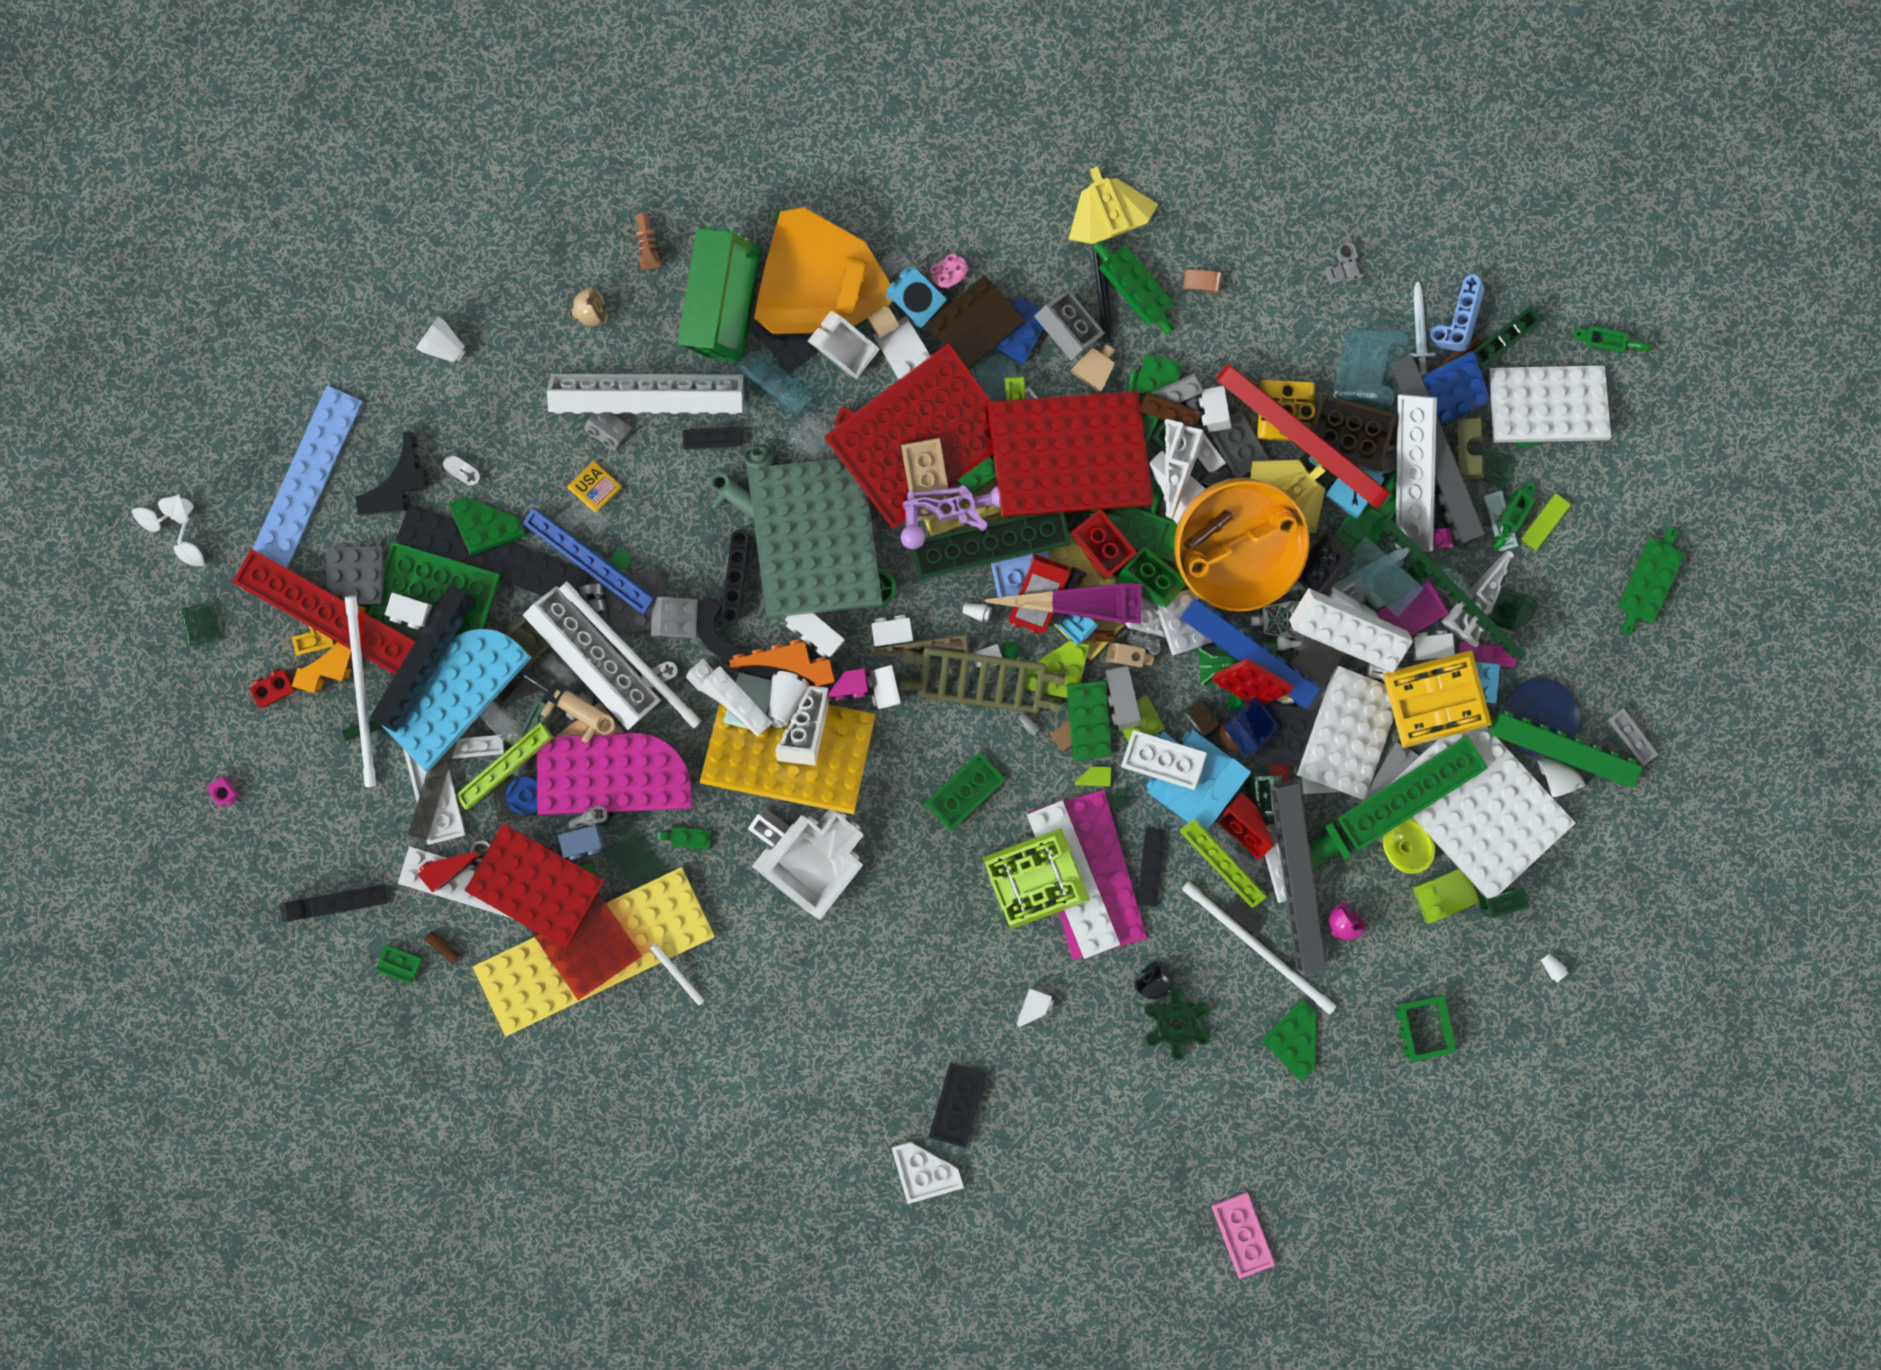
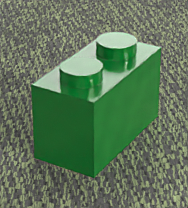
(979, 476)

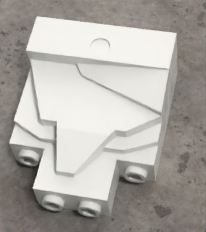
(813, 861)

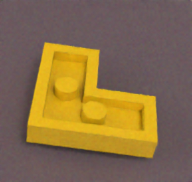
(311, 642)

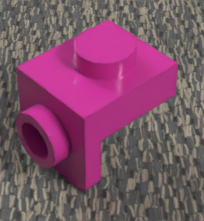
(1442, 538)

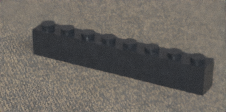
(423, 658)

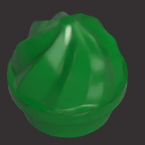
(1010, 650)

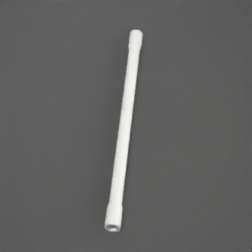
(574, 597)
(352, 613)
(1320, 999)

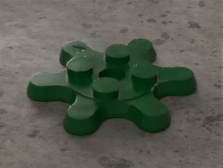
(1177, 1037)

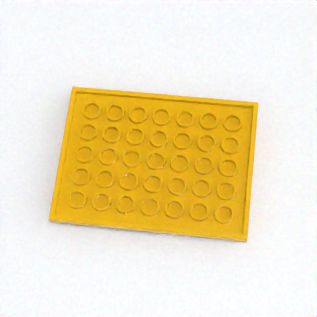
(750, 763)

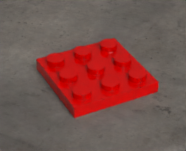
(1251, 680)

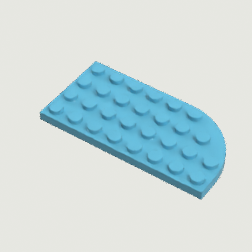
(458, 691)

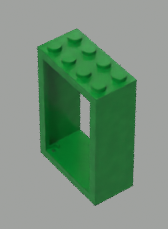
(719, 294)

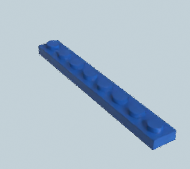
(589, 560)

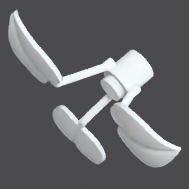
(178, 510)

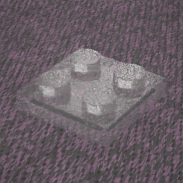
(808, 436)

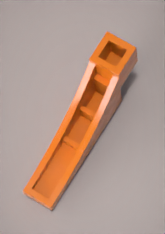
(790, 658)

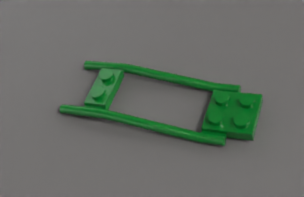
(1154, 375)

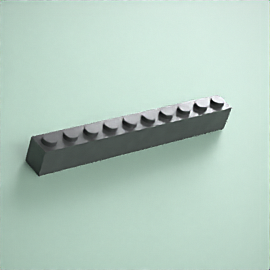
(1298, 877)

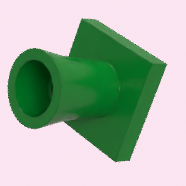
(1328, 845)

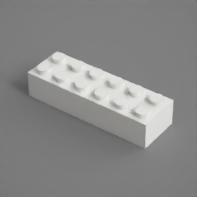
(1350, 630)

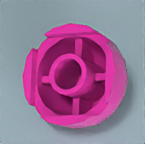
(1345, 923)

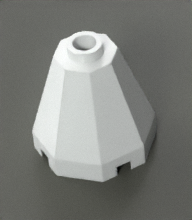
(441, 342)

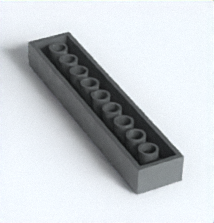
(1449, 485)

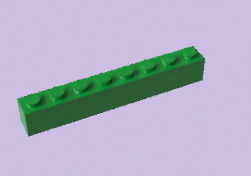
(1565, 749)

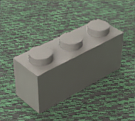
(1122, 698)

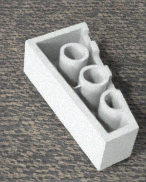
(804, 734)

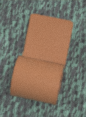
(1203, 280)

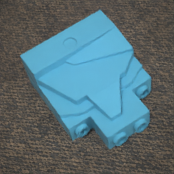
(1216, 787)

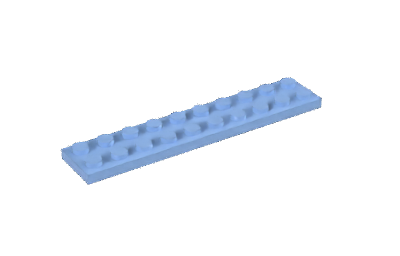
(307, 476)

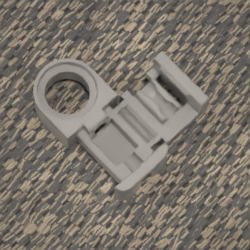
(1348, 269)

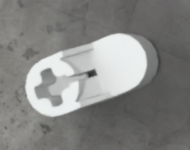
(453, 465)
(666, 671)

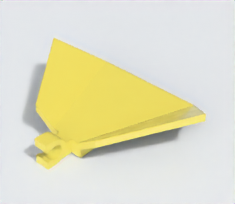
(1109, 210)
(1296, 482)

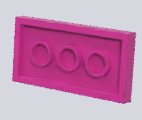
(1419, 614)

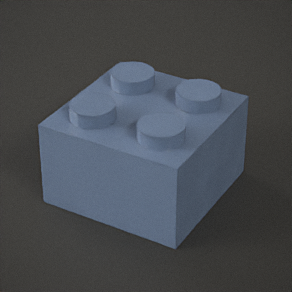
(580, 841)

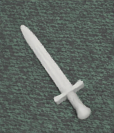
(1421, 346)

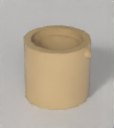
(883, 321)

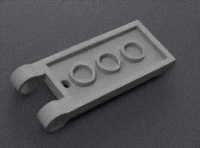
(1395, 762)

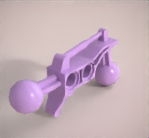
(914, 536)

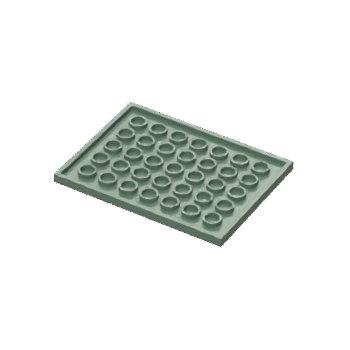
(813, 539)

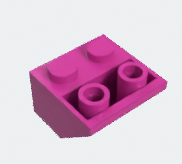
(850, 683)

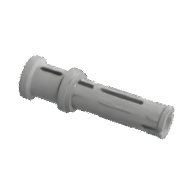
(590, 817)

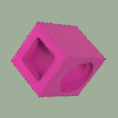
(215, 788)

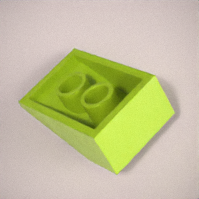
(1445, 895)

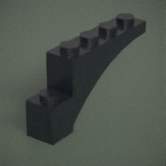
(333, 903)

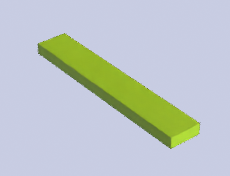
(504, 766)
(1223, 863)

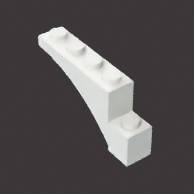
(724, 690)

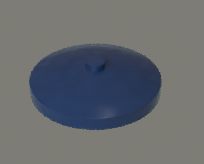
(1544, 703)

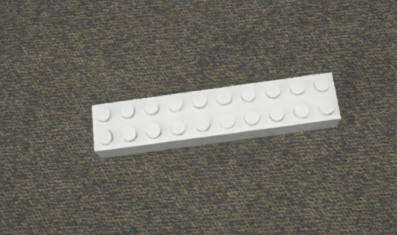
(646, 393)

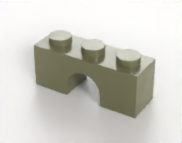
(1469, 432)

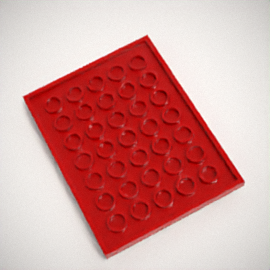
(926, 403)
(1069, 454)

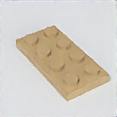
(925, 472)

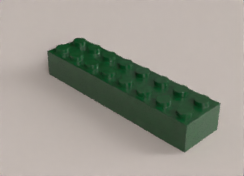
(999, 542)

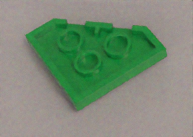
(483, 525)
(1294, 1040)

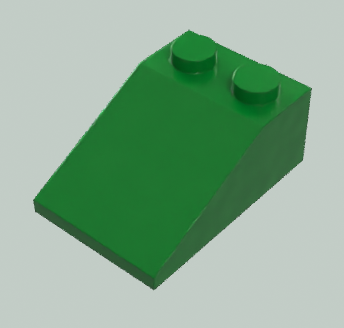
(1158, 579)

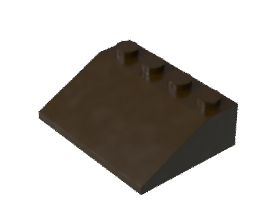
(975, 322)
(1355, 430)

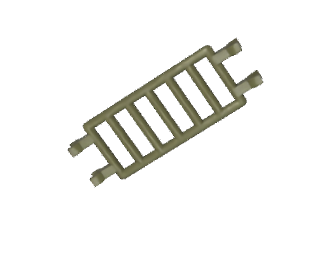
(921, 685)

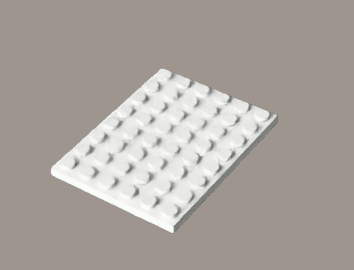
(1494, 820)

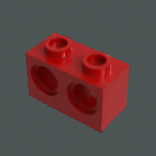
(274, 693)

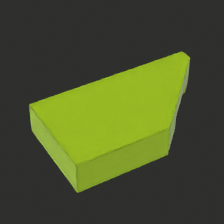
(1095, 777)

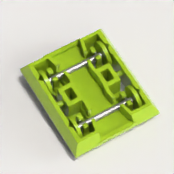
(1036, 878)

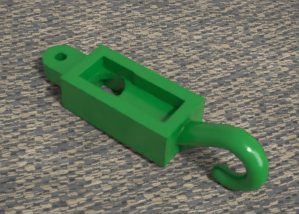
(1611, 340)
(1512, 516)

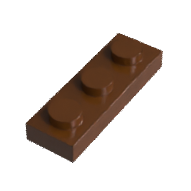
(1168, 409)

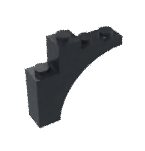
(406, 477)

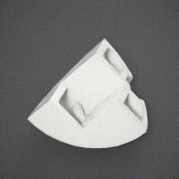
(1560, 776)

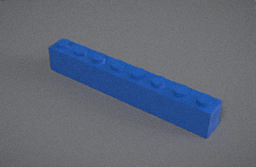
(1243, 646)

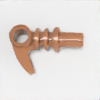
(649, 258)

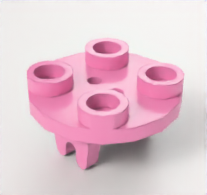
(949, 271)

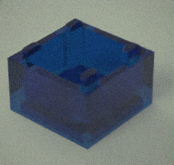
(1250, 725)

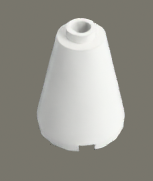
(785, 697)

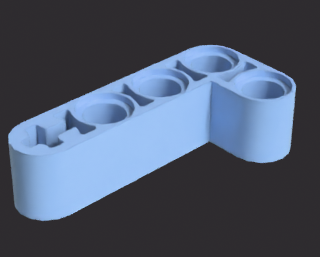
(1462, 312)

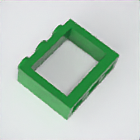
(1405, 1033)

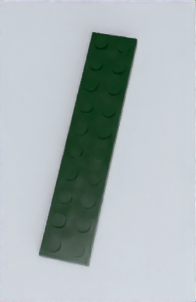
(1445, 582)

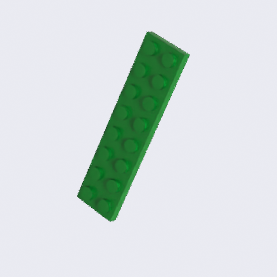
(1412, 793)

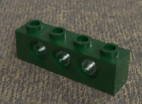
(1506, 336)

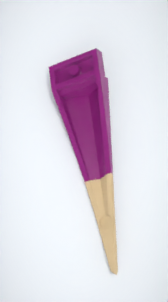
(1106, 602)

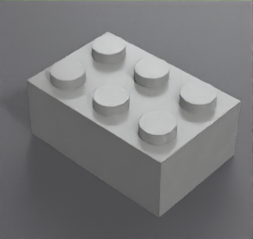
(1069, 324)

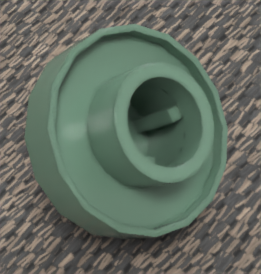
(759, 457)

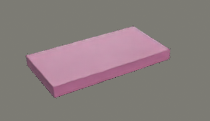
(1243, 1235)

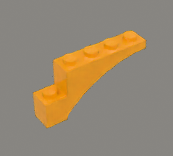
(332, 664)

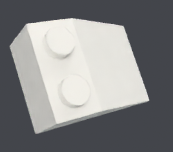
(902, 348)
(884, 687)

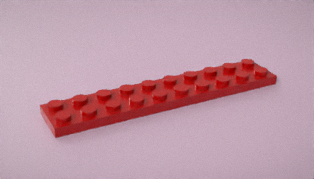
(321, 610)

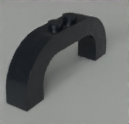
(705, 625)

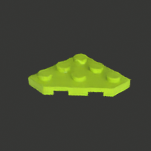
(1065, 658)

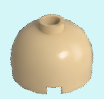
(588, 308)

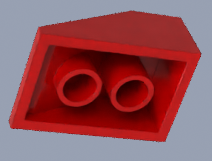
(1103, 544)
(1246, 826)
(440, 872)

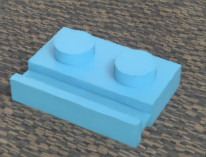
(1077, 627)

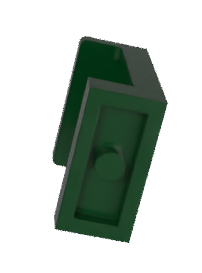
(1504, 903)

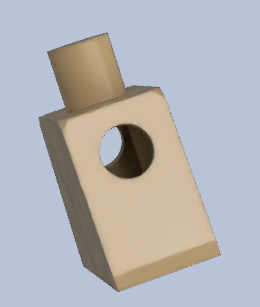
(1095, 367)
(1122, 655)

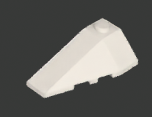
(1191, 490)

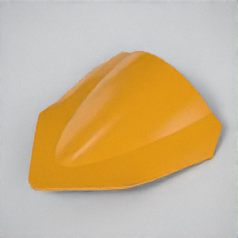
(816, 271)

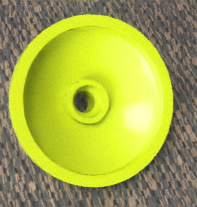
(1416, 845)

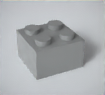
(674, 617)

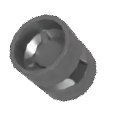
(598, 604)

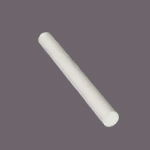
(677, 974)

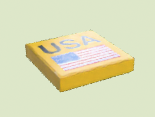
(594, 486)

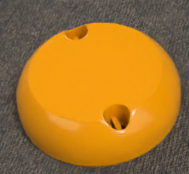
(1253, 554)

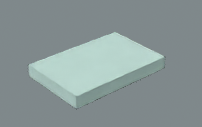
(757, 690)

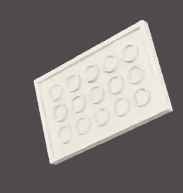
(1549, 404)
(1348, 734)

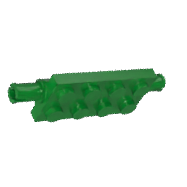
(1136, 285)
(1145, 530)
(1354, 530)
(1650, 580)

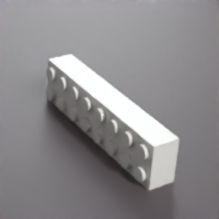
(591, 657)

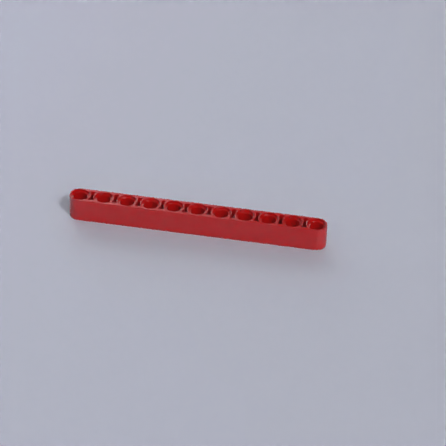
(1303, 436)

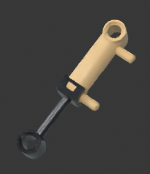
(573, 705)

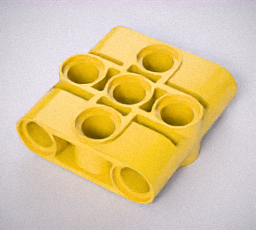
(1300, 392)

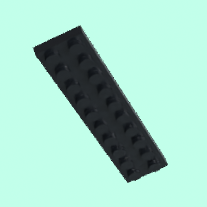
(512, 562)

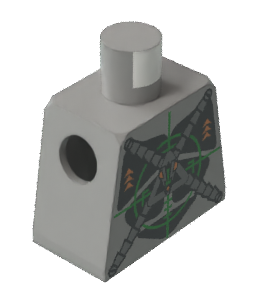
(1275, 620)

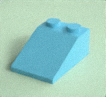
(1488, 677)

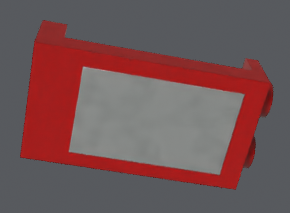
(1042, 576)

